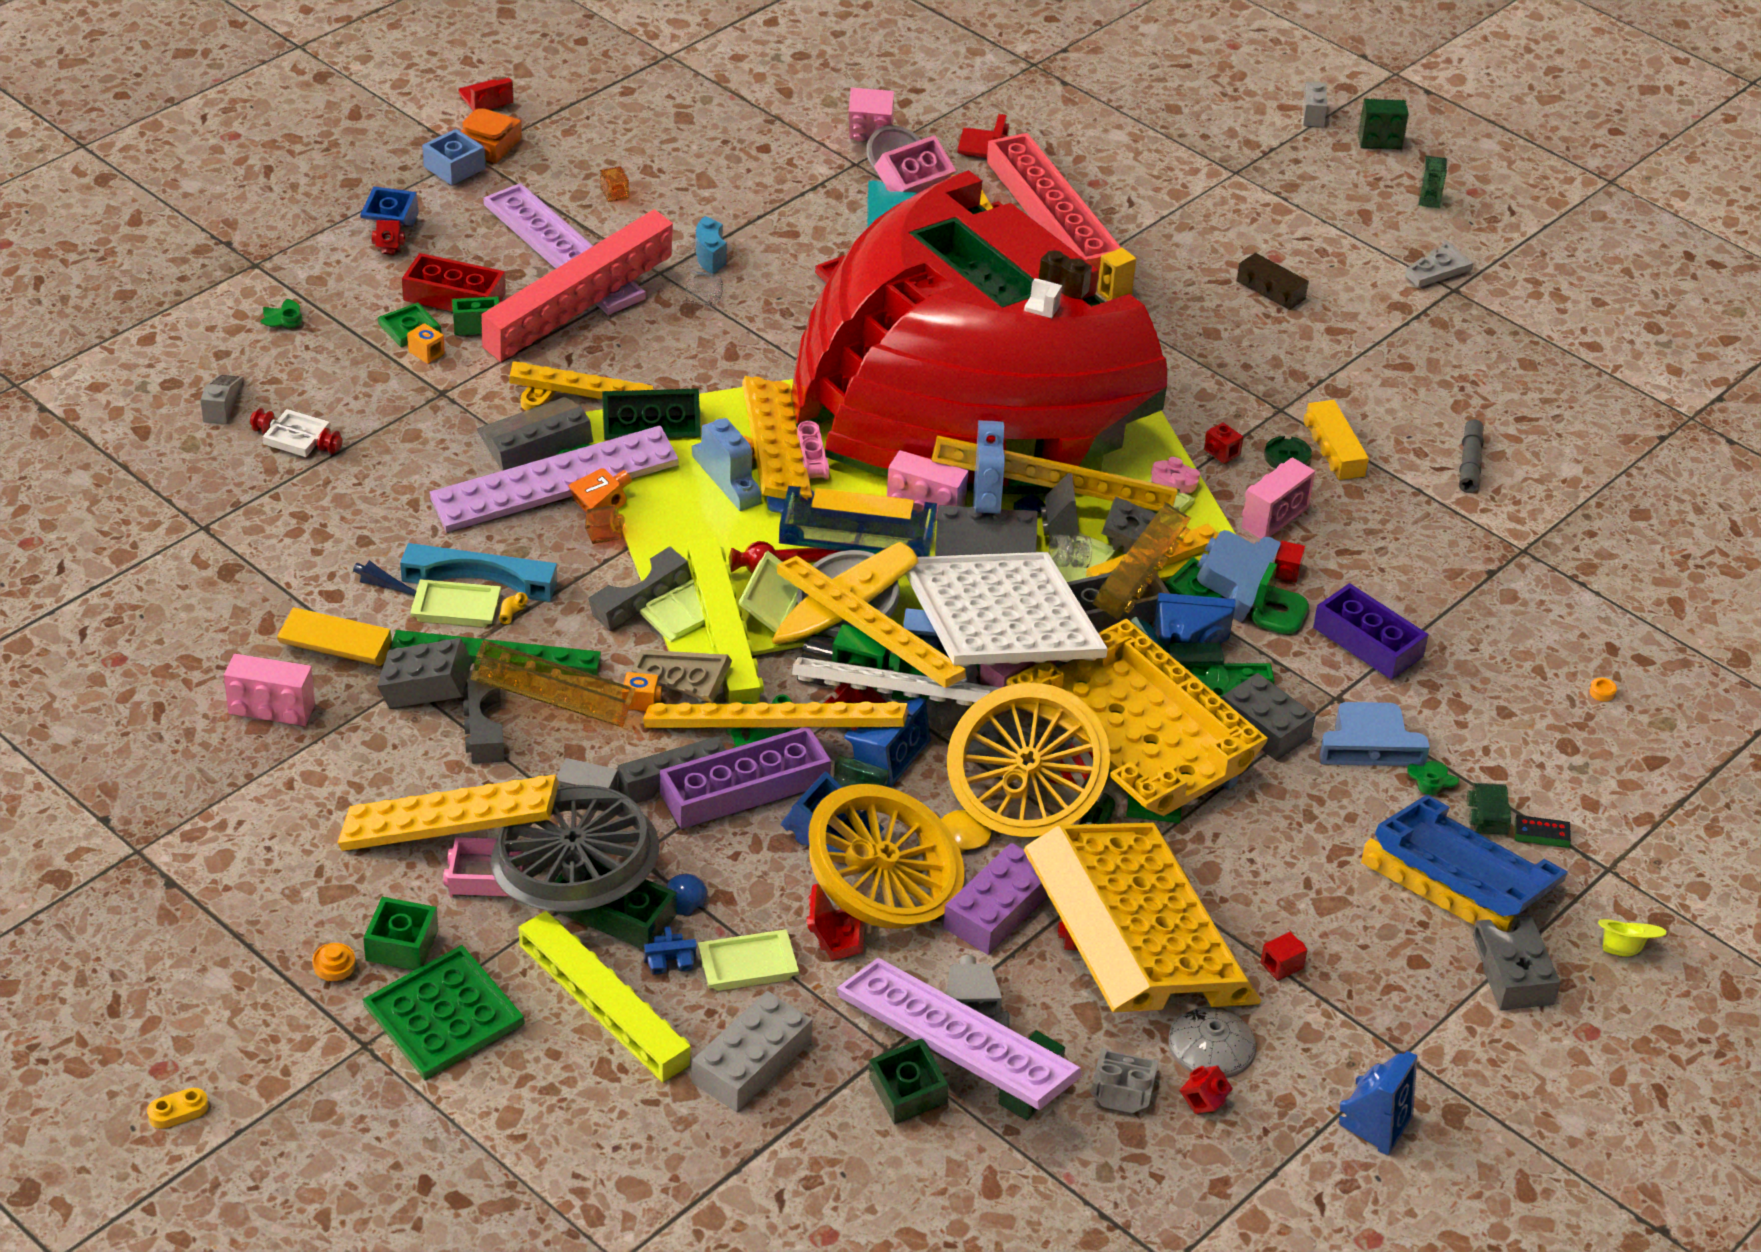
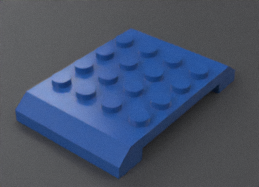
(1466, 859)

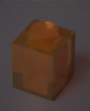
(614, 184)
(604, 524)

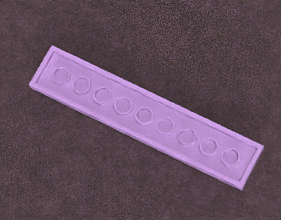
(552, 237)
(549, 478)
(960, 1033)

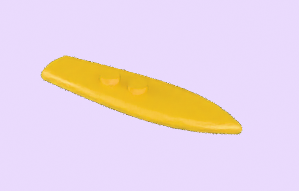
(864, 580)

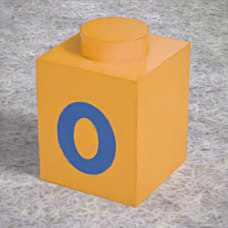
(426, 343)
(646, 690)

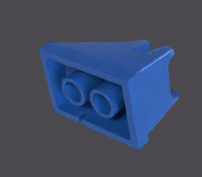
(1193, 619)
(893, 746)
(800, 816)
(1382, 1102)

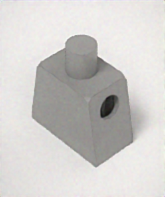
(974, 986)

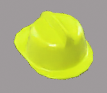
(1627, 938)

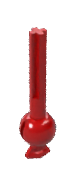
(756, 551)

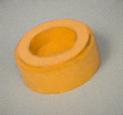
(1603, 689)

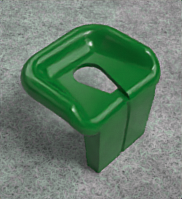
(1270, 619)

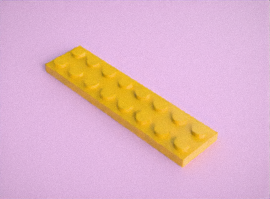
(775, 437)
(449, 812)

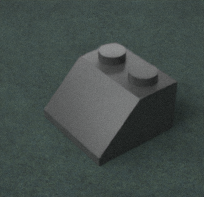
(1060, 509)

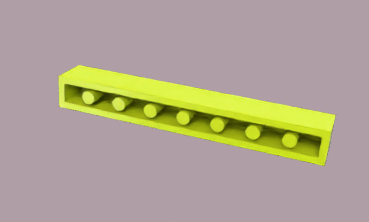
(723, 620)
(605, 996)

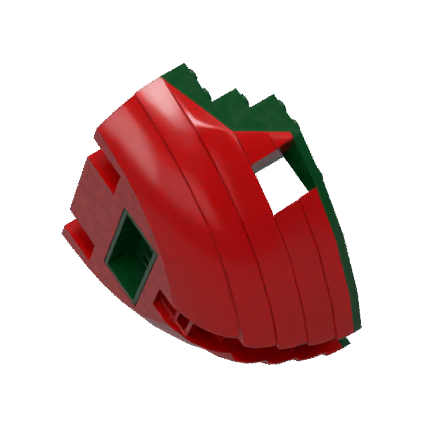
(934, 335)

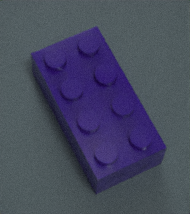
(1370, 631)

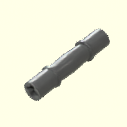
(1471, 456)

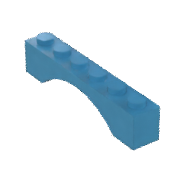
(433, 563)

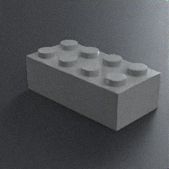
(751, 1051)

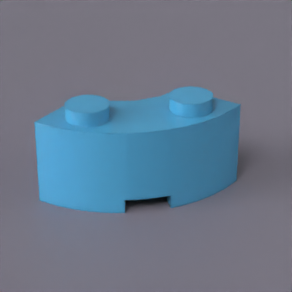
(710, 246)

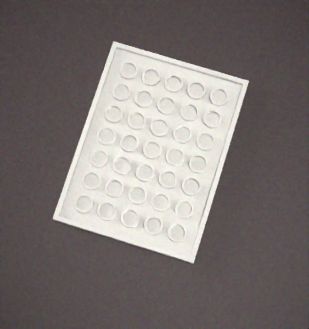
(1004, 609)

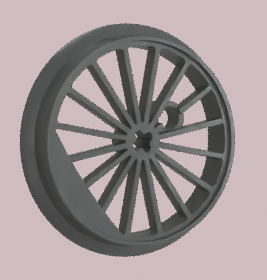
(570, 851)

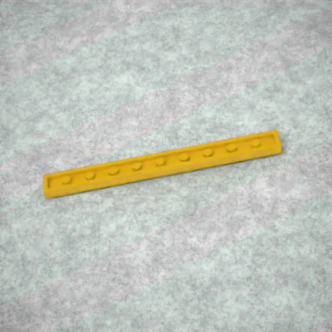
(1049, 474)
(871, 621)
(776, 715)

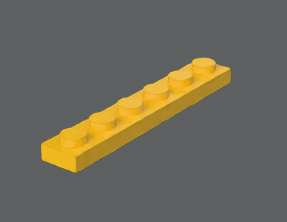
(568, 381)
(1192, 545)
(1432, 890)

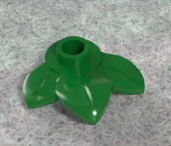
(285, 316)
(1218, 680)
(1432, 777)

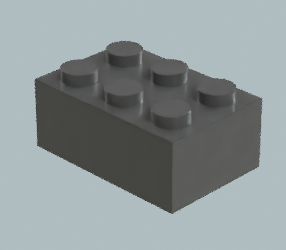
(425, 673)
(1273, 714)

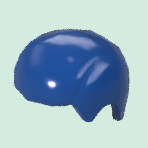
(690, 892)

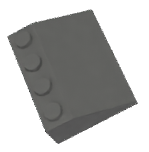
(537, 433)
(973, 533)

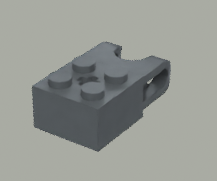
(1517, 964)

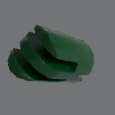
(1100, 812)

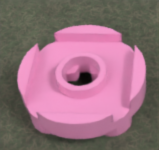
(1175, 474)

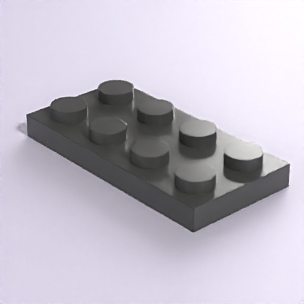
(990, 732)

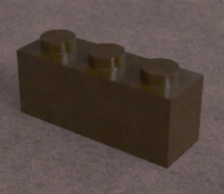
(1272, 281)

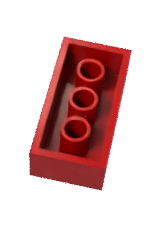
(438, 280)

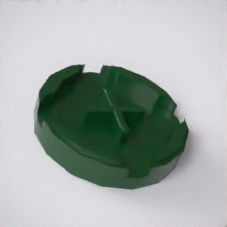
(1280, 450)

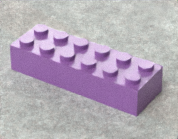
(743, 777)

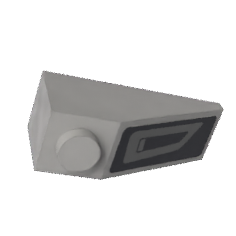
(220, 398)

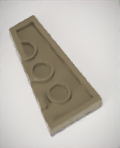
(685, 672)

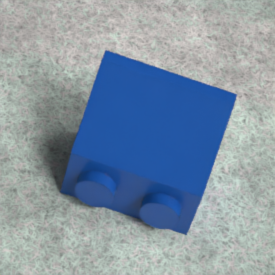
(391, 205)

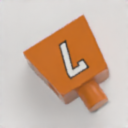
(600, 489)

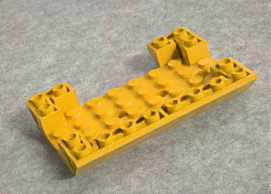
(1160, 705)
(1136, 917)

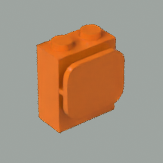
(493, 131)

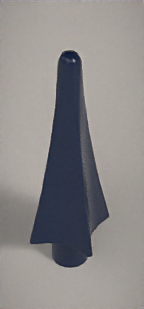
(376, 576)

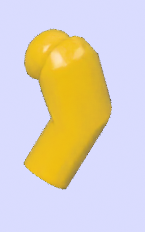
(512, 605)

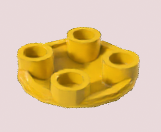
(966, 830)

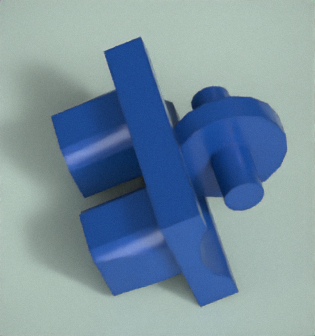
(669, 947)

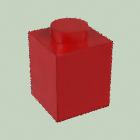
(1289, 561)
(1283, 956)

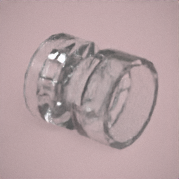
(1071, 551)

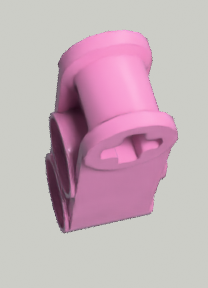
(813, 450)

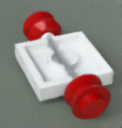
(295, 432)

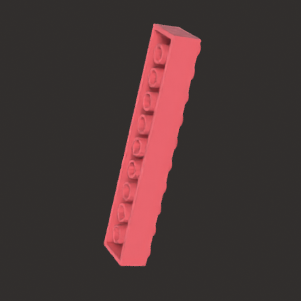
(1048, 196)
(576, 285)

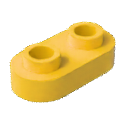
(535, 397)
(177, 1108)

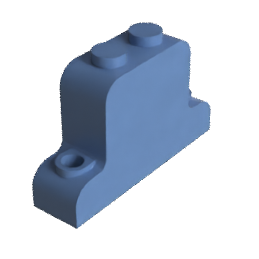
(728, 462)
(989, 468)
(1236, 568)
(1372, 736)

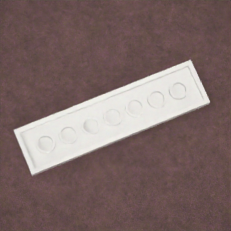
(887, 681)

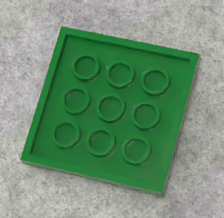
(443, 1012)

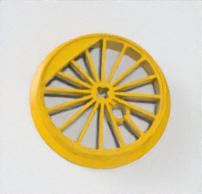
(1060, 709)
(891, 867)

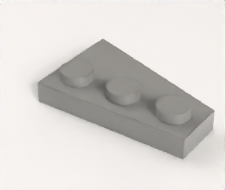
(1439, 265)

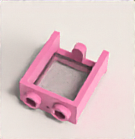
(471, 868)

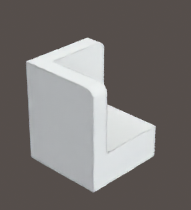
(1044, 298)

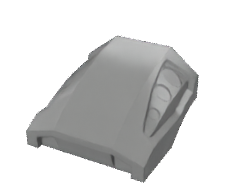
(1123, 1081)

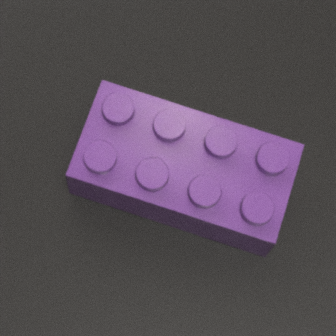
(995, 900)

